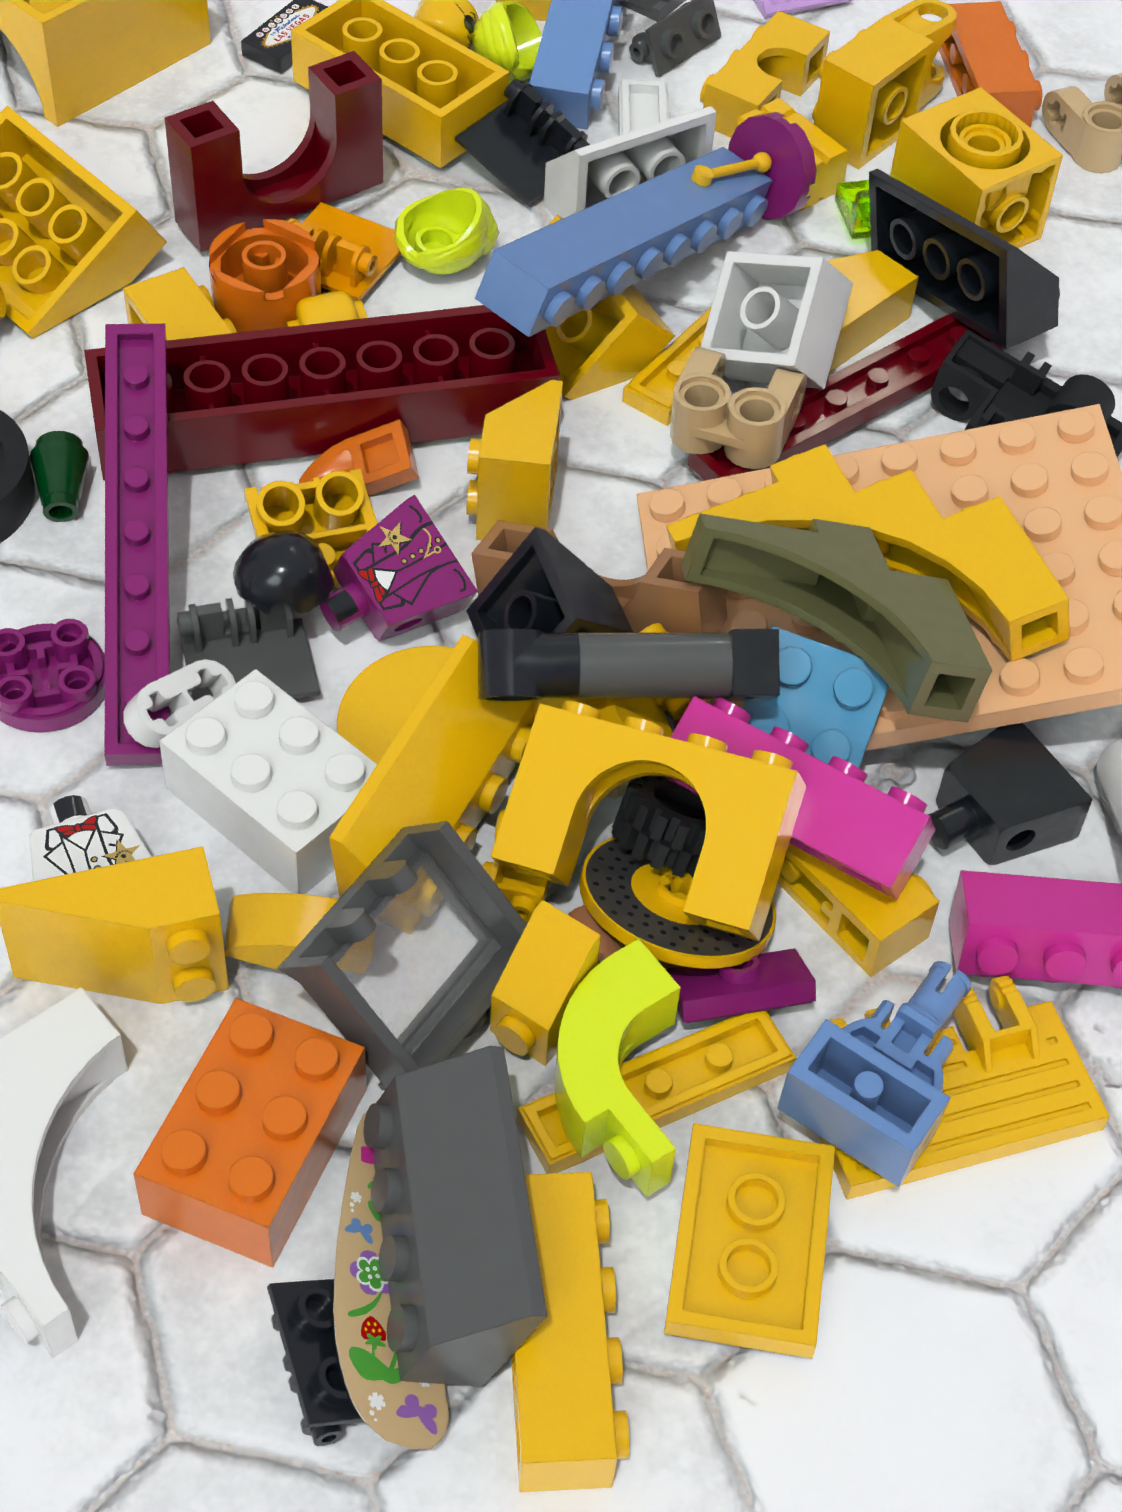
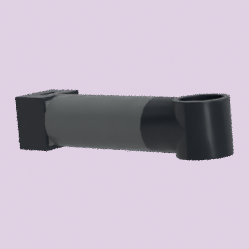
(628, 665)

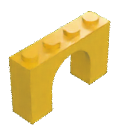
(581, 758)

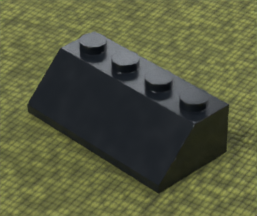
(962, 264)

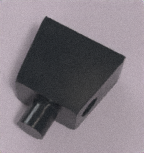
(1008, 798)

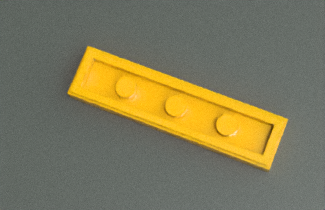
(674, 1081)

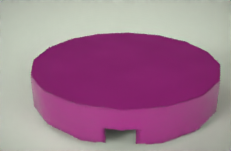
(791, 155)

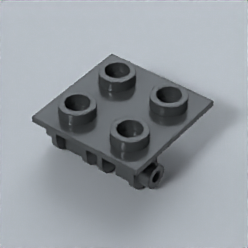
(250, 641)

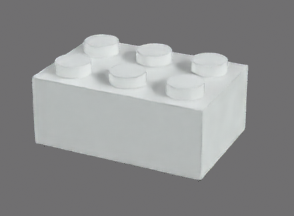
(266, 778)

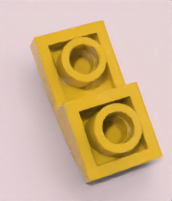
(271, 925)

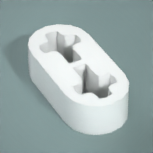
(174, 692)

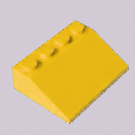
(61, 231)

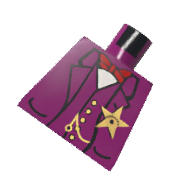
(398, 577)

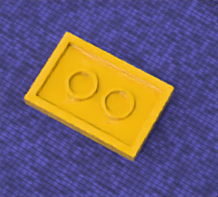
(751, 1241)

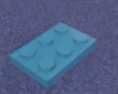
(823, 699)

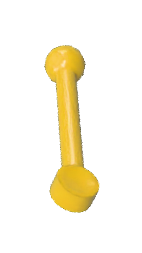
(704, 175)

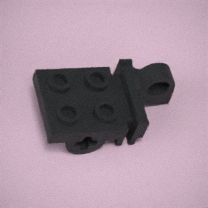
(1011, 389)

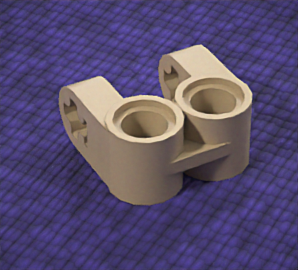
(1086, 128)
(748, 424)

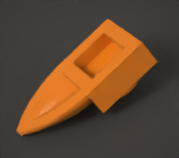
(380, 453)

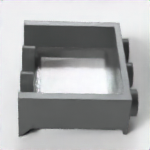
(410, 951)

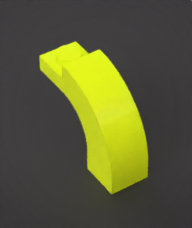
(607, 1017)

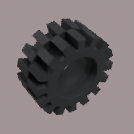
(661, 824)

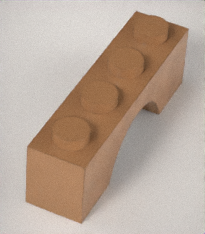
(646, 600)

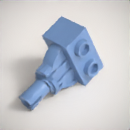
(876, 1086)

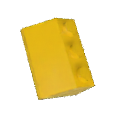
(607, 342)

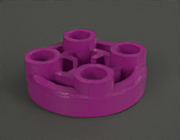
(49, 676)

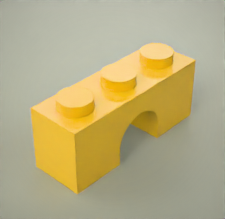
(776, 58)

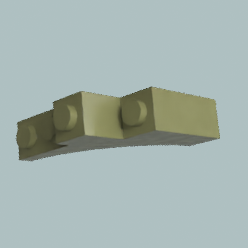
(840, 583)

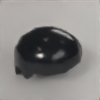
(283, 569)

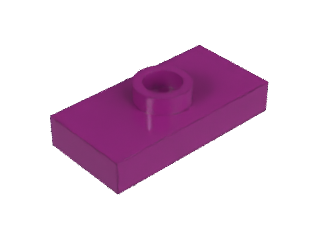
(757, 985)

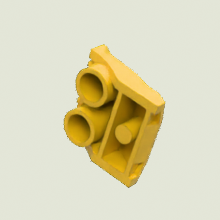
(327, 509)

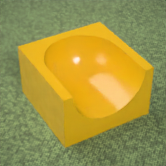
(99, 47)

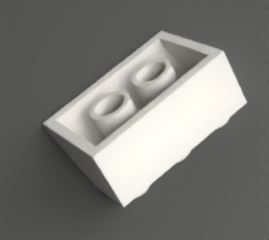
(625, 161)

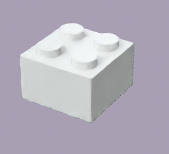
(777, 315)

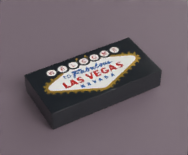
(271, 41)

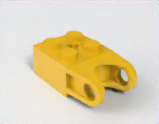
(882, 78)

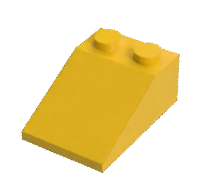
(121, 929)

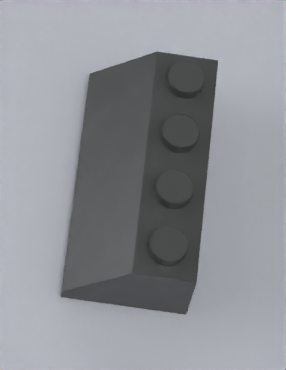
(454, 1220)

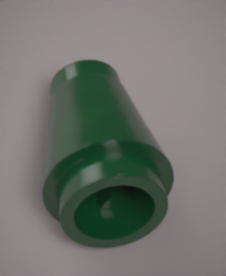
(60, 473)

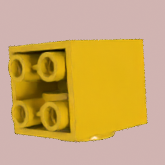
(980, 165)

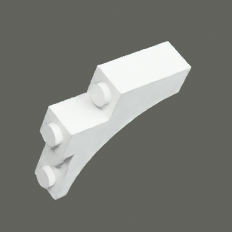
(47, 1081)

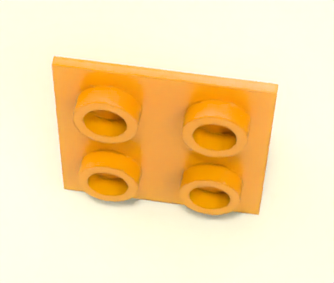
(349, 249)

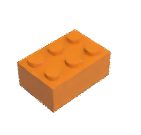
(252, 1132)

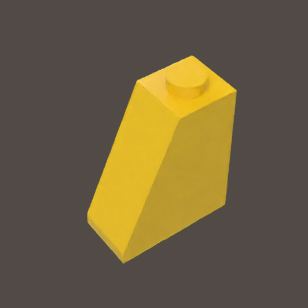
(877, 302)

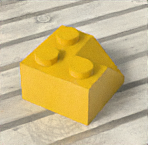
(516, 461)

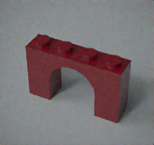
(332, 161)

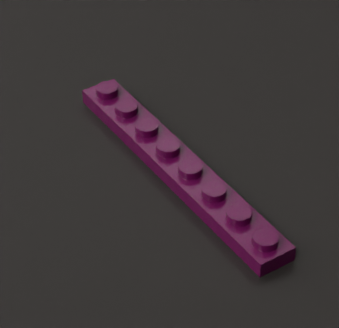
(135, 530)

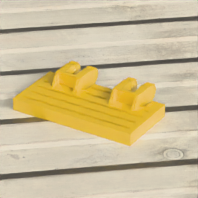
(1006, 1093)

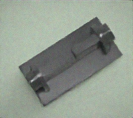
(677, 36)

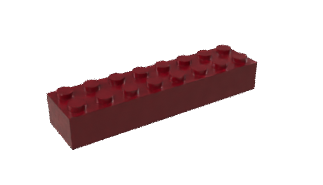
(325, 382)

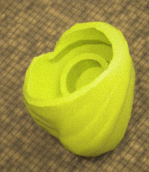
(508, 38)
(446, 231)

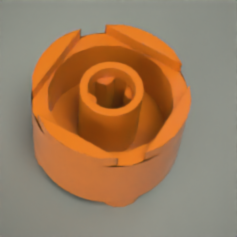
(262, 273)

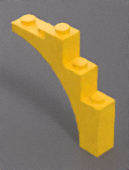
(978, 549)

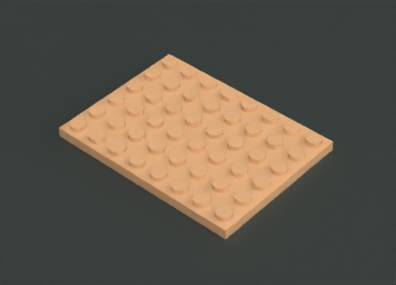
(1067, 497)

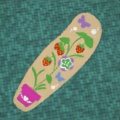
(396, 1410)

